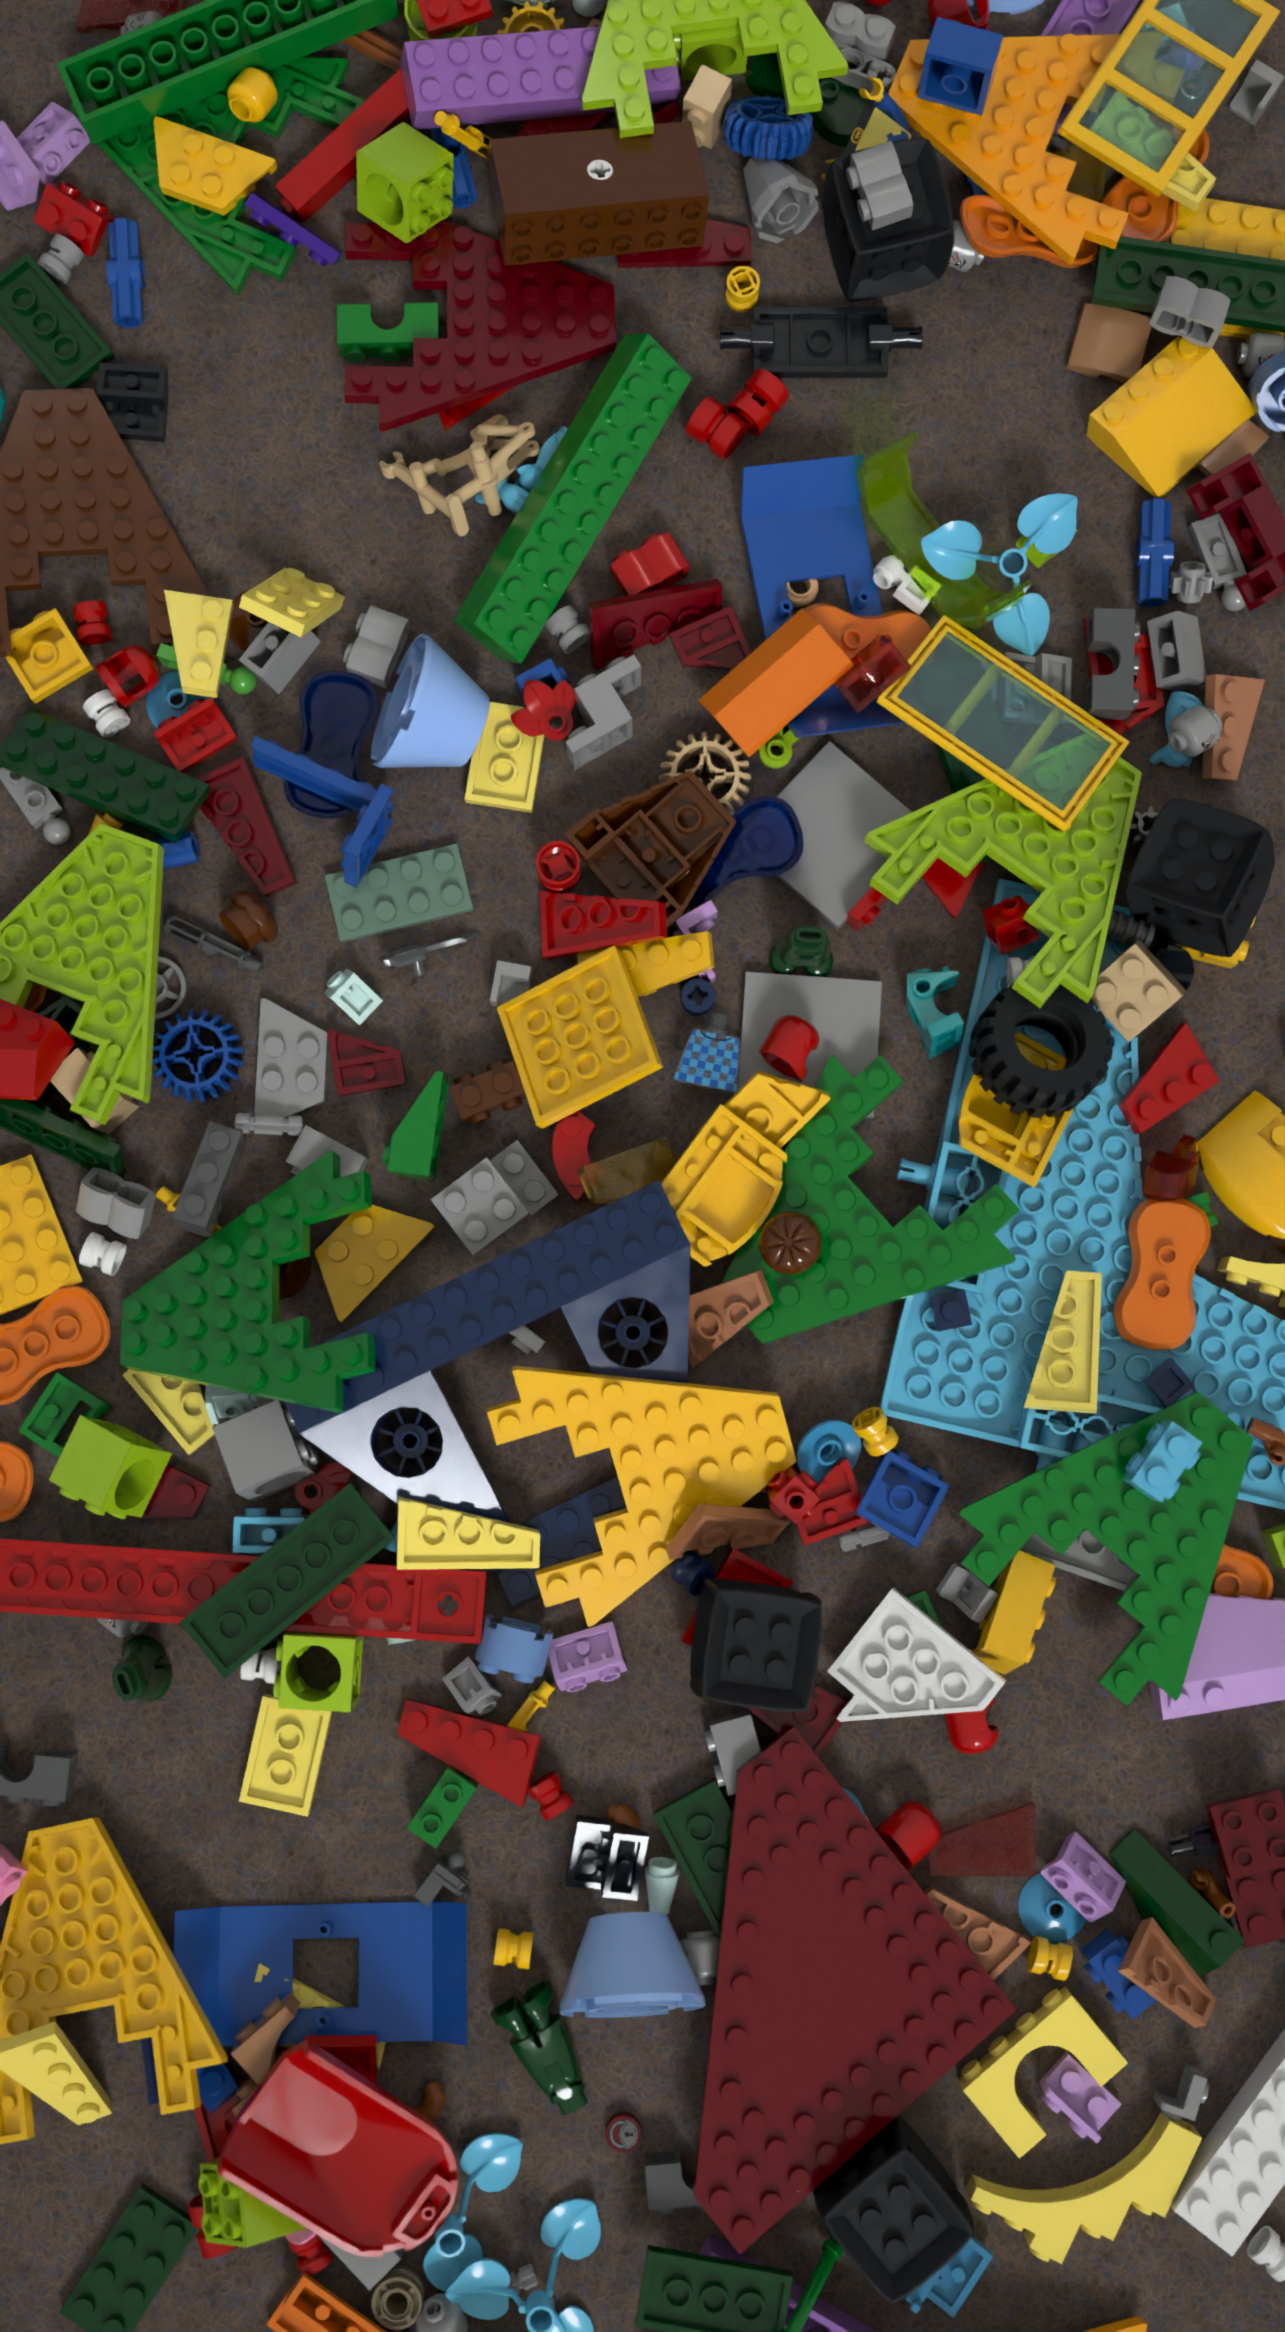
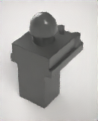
(445, 1873)

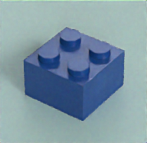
(959, 65)

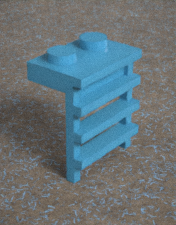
(955, 2280)

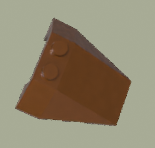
(655, 842)

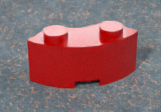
(571, 1151)

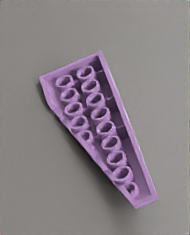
(1234, 1658)

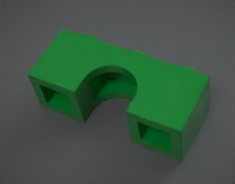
(361, 338)

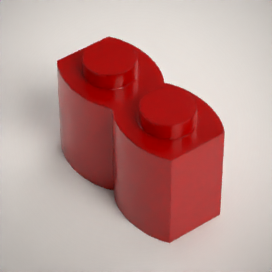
(651, 567)

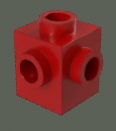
(1006, 925)
(789, 1484)

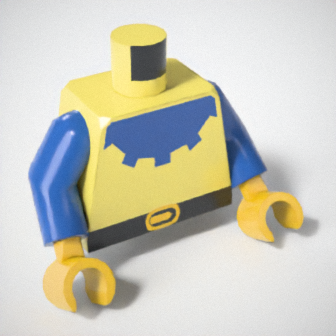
(878, 123)

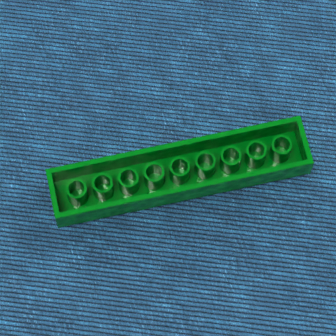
(202, 54)
(573, 498)

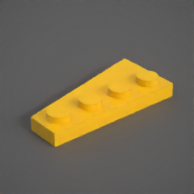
(665, 960)

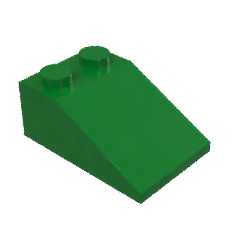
(418, 1137)

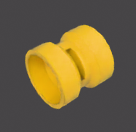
(745, 296)
(873, 1428)
(513, 1948)
(1050, 1958)

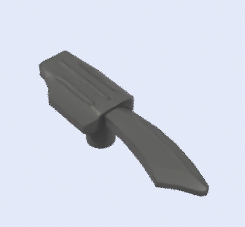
(417, 953)

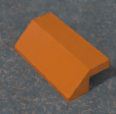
(776, 682)
(316, 2309)

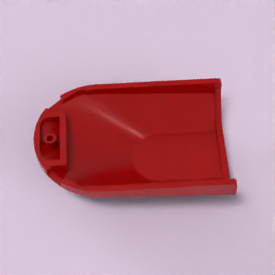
(341, 2155)

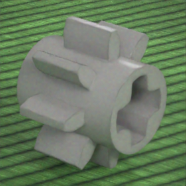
(1190, 582)
(1147, 820)

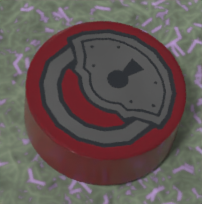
(623, 2132)

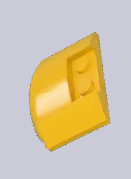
(1004, 1138)
(1247, 1164)
(724, 1185)

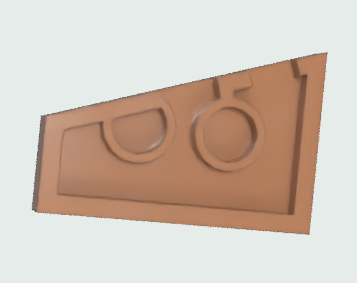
(1236, 704)
(724, 1311)
(724, 1525)
(986, 1938)
(1166, 1975)

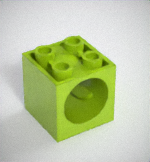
(714, 48)
(404, 182)
(109, 1468)
(291, 1687)
(237, 2216)

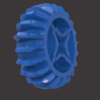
(765, 130)
(194, 1039)

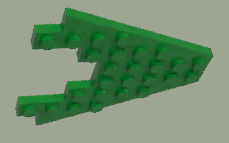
(223, 242)
(862, 1254)
(218, 1305)
(1166, 1543)

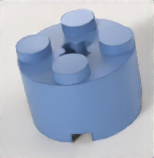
(1268, 392)
(514, 1648)

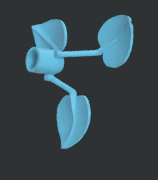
(1047, 523)
(493, 2164)
(484, 2283)

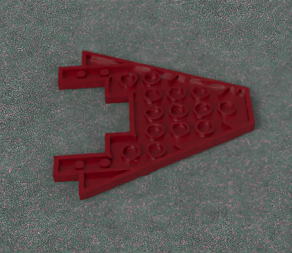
(500, 322)

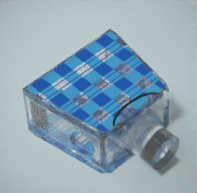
(710, 1058)

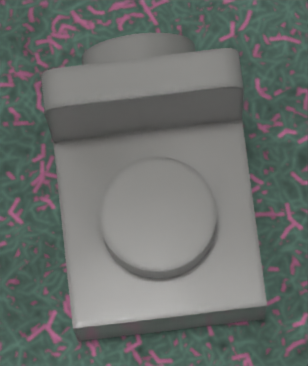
(472, 1688)

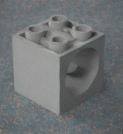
(265, 1451)

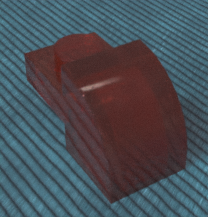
(1173, 1174)

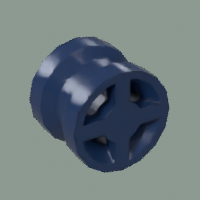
(697, 1003)
(692, 1572)

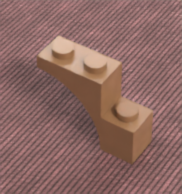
(257, 2045)

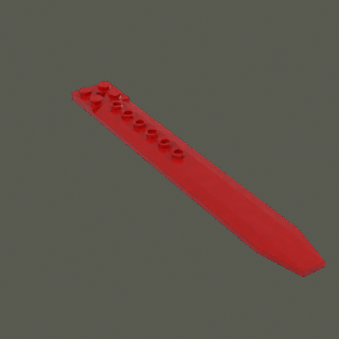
(173, 1583)

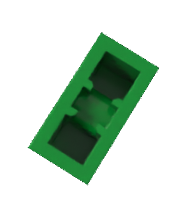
(442, 1806)

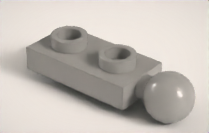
(1221, 558)
(38, 806)

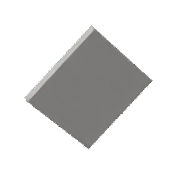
(836, 811)
(839, 1008)

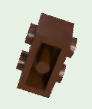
(488, 1092)

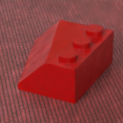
(29, 1051)

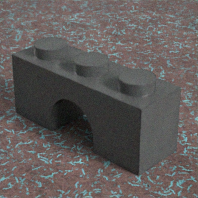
(1114, 635)
(203, 1190)
(49, 1781)
(668, 2183)

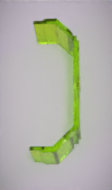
(904, 521)

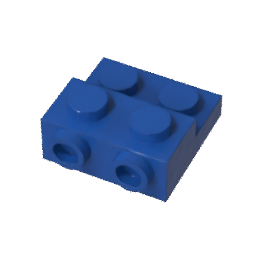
(901, 1497)

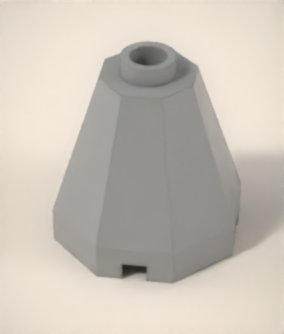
(778, 198)

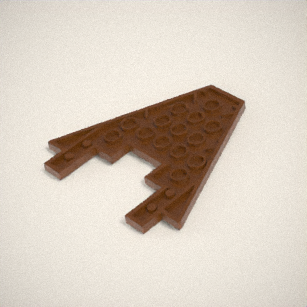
(79, 492)

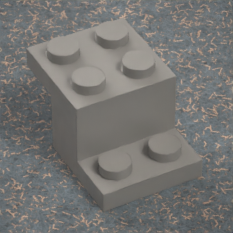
(603, 711)
(494, 1197)

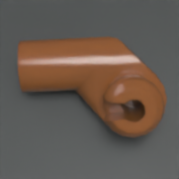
(1272, 1438)
(623, 1814)
(1212, 1892)
(433, 2102)

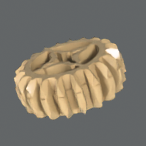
(721, 777)

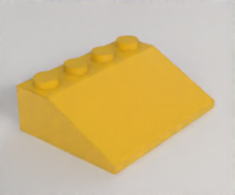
(1170, 415)

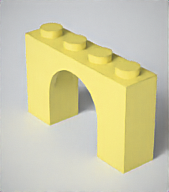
(1056, 2023)

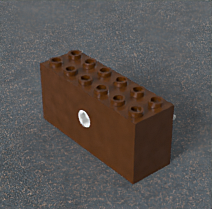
(597, 193)

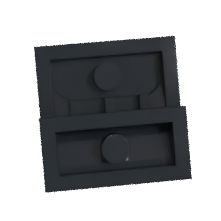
(135, 399)
(606, 1857)

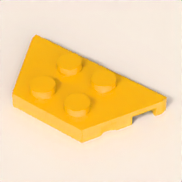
(206, 168)
(776, 1106)
(365, 1253)

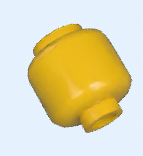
(252, 95)

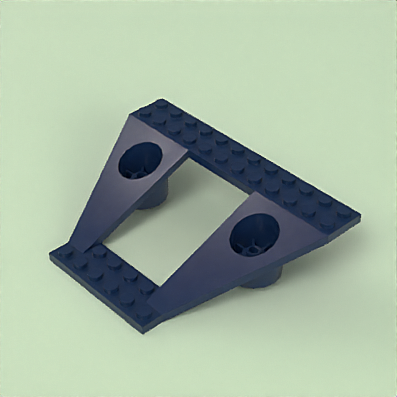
(584, 1269)

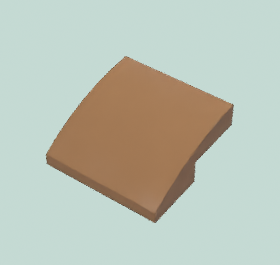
(1109, 342)
(1244, 440)

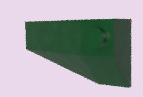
(1175, 1905)

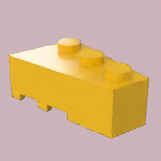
(1015, 1613)

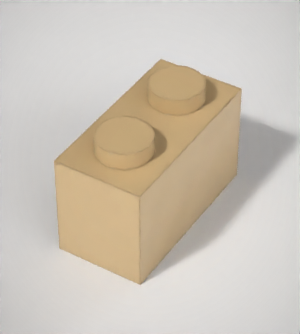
(707, 104)

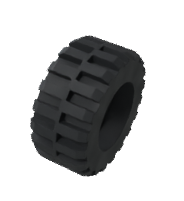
(1019, 1081)

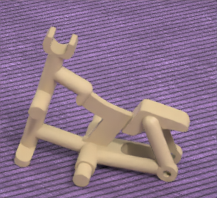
(486, 471)

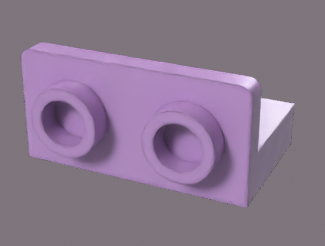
(53, 141)
(17, 172)
(586, 1657)
(1084, 1878)
(1079, 2096)

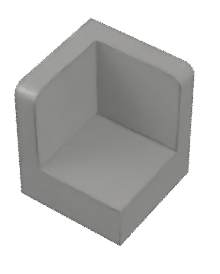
(1256, 92)
(509, 982)

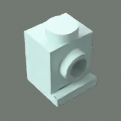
(228, 1403)

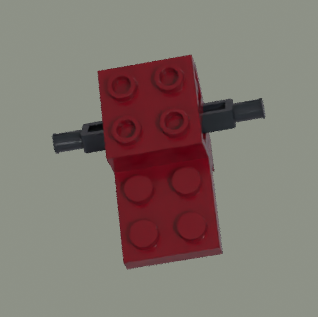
(1250, 1853)

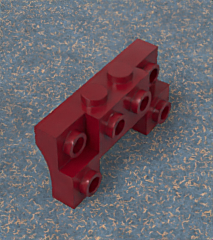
(1252, 521)

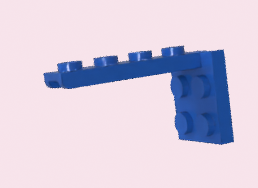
(332, 784)

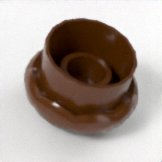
(248, 920)
(790, 1243)

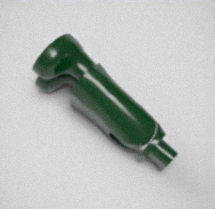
(802, 947)
(135, 1672)
(543, 2046)

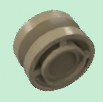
(398, 2314)

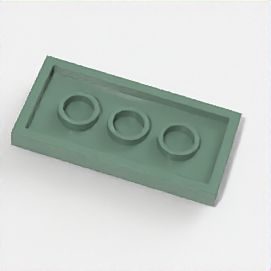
(400, 893)

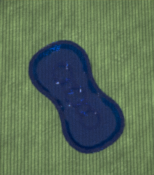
(335, 718)
(761, 844)

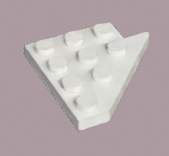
(910, 1667)

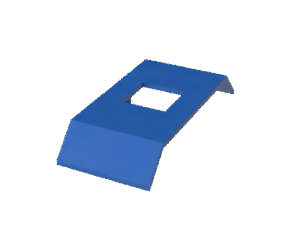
(804, 526)
(407, 1967)

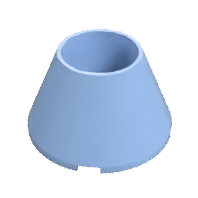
(431, 713)
(630, 1969)

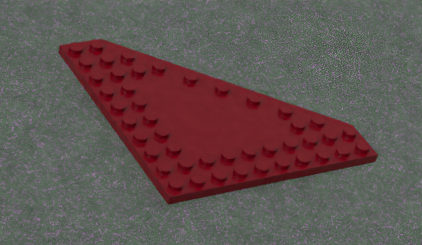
(828, 1994)

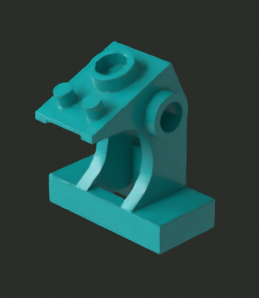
(936, 1029)

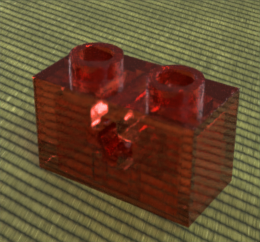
(873, 672)

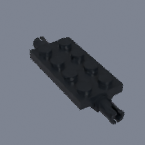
(821, 341)

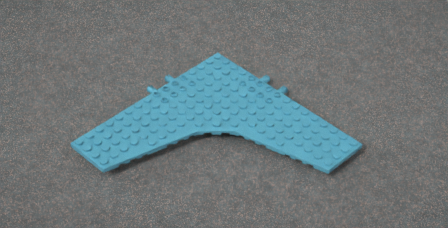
(1071, 1221)

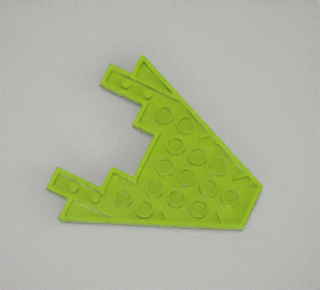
(640, 38)
(1070, 869)
(96, 940)

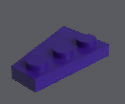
(291, 231)

